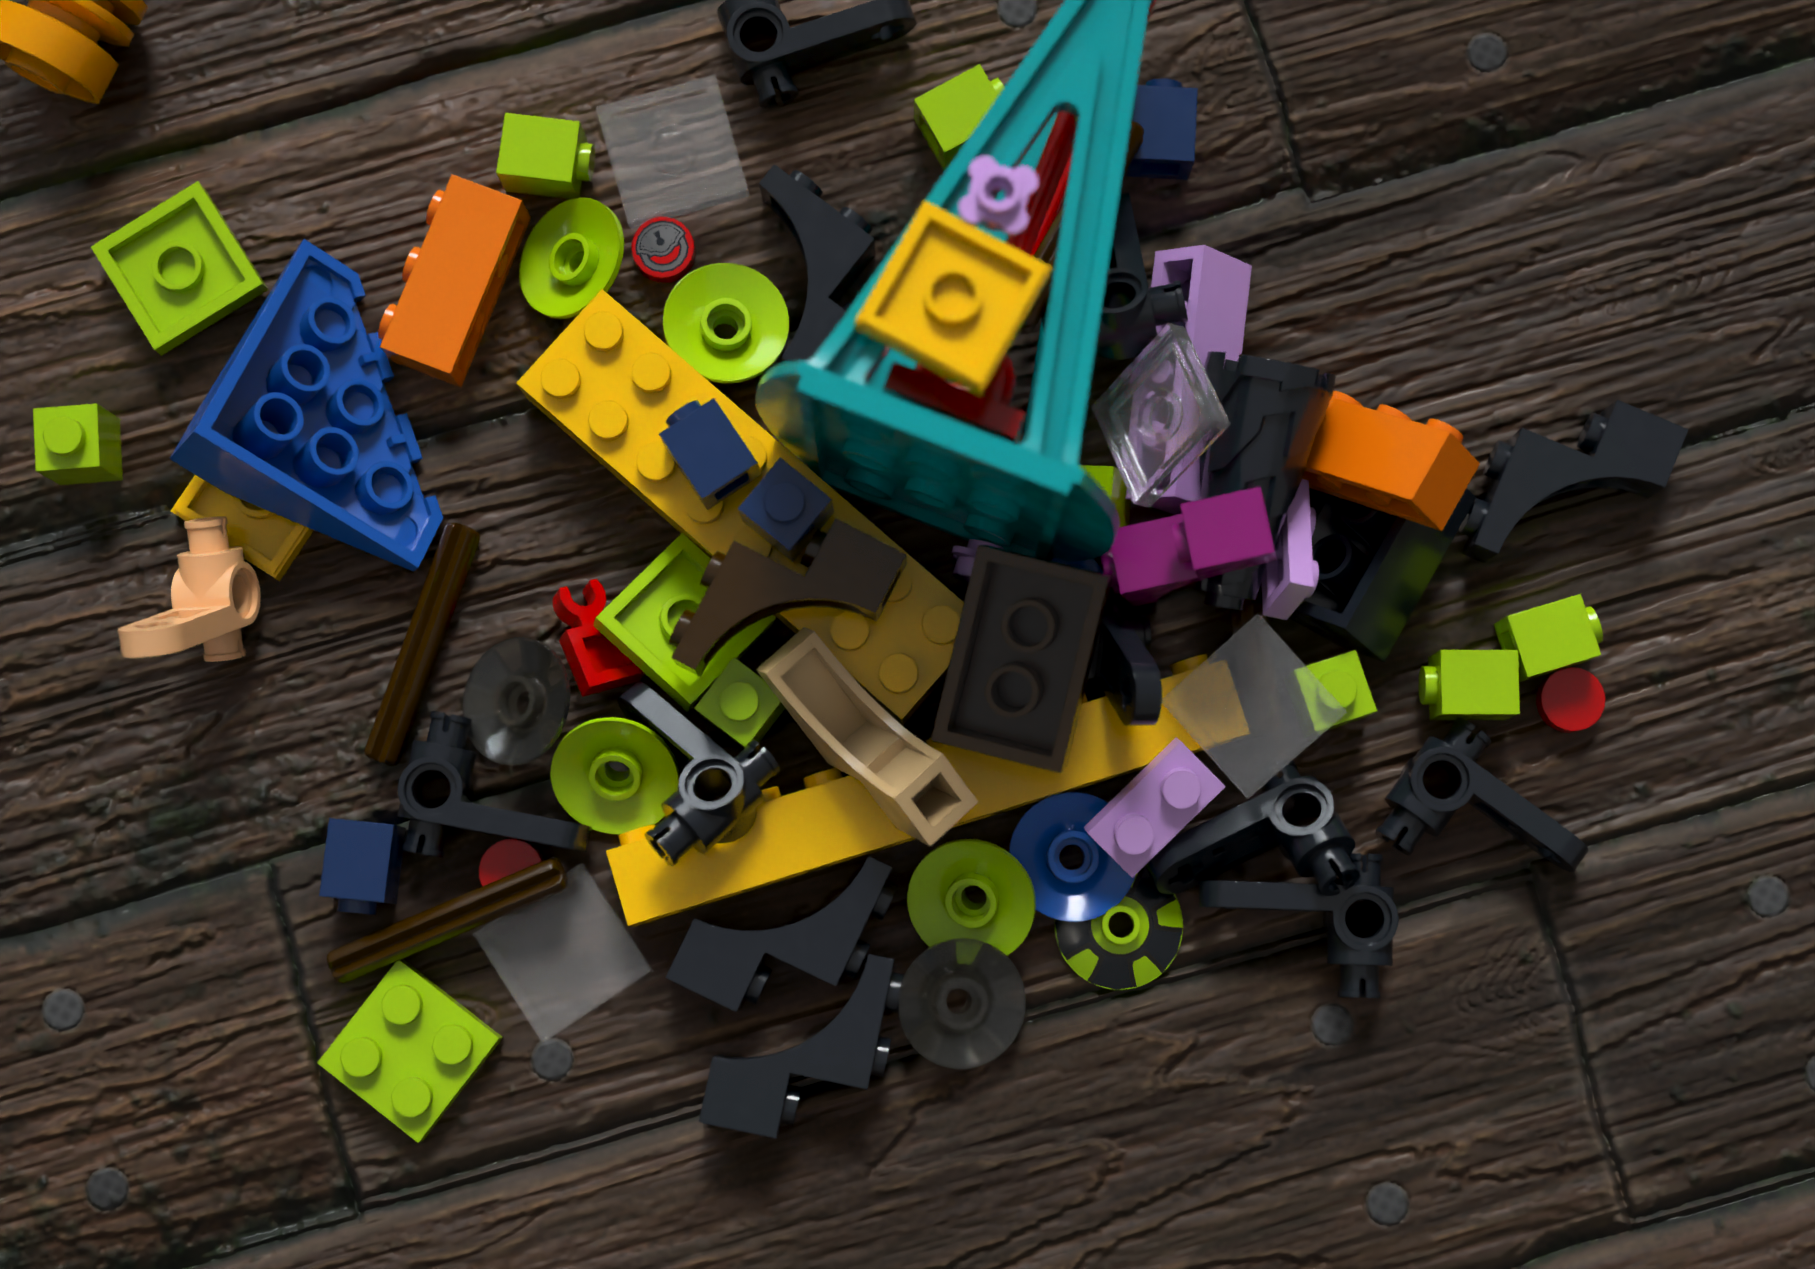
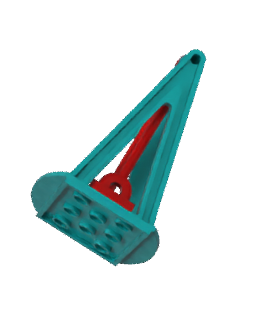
(929, 445)

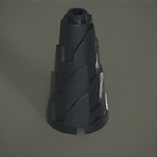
(1272, 429)

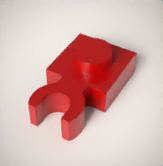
(591, 656)

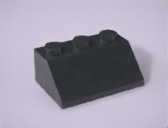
(1370, 572)

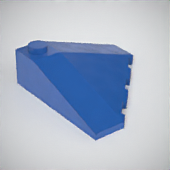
(309, 423)

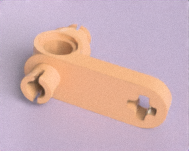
(210, 600)

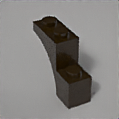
(743, 587)

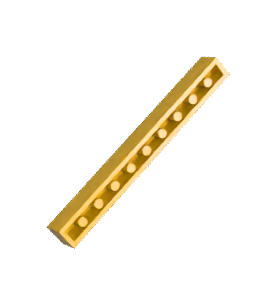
(842, 821)

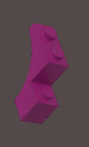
(1181, 549)

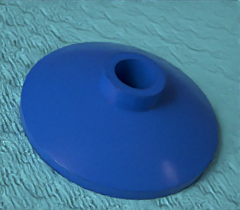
(1037, 846)

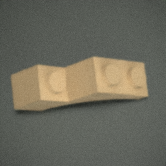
(863, 740)

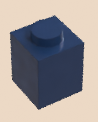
(1169, 126)
(709, 451)
(786, 509)
(362, 864)

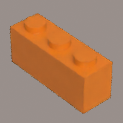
(453, 280)
(1390, 461)

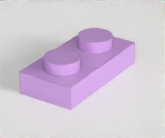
(1295, 571)
(1154, 807)

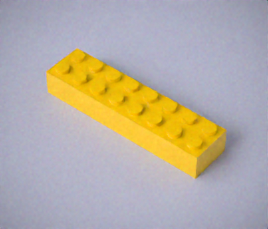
(612, 393)

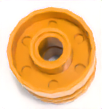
(58, 40)

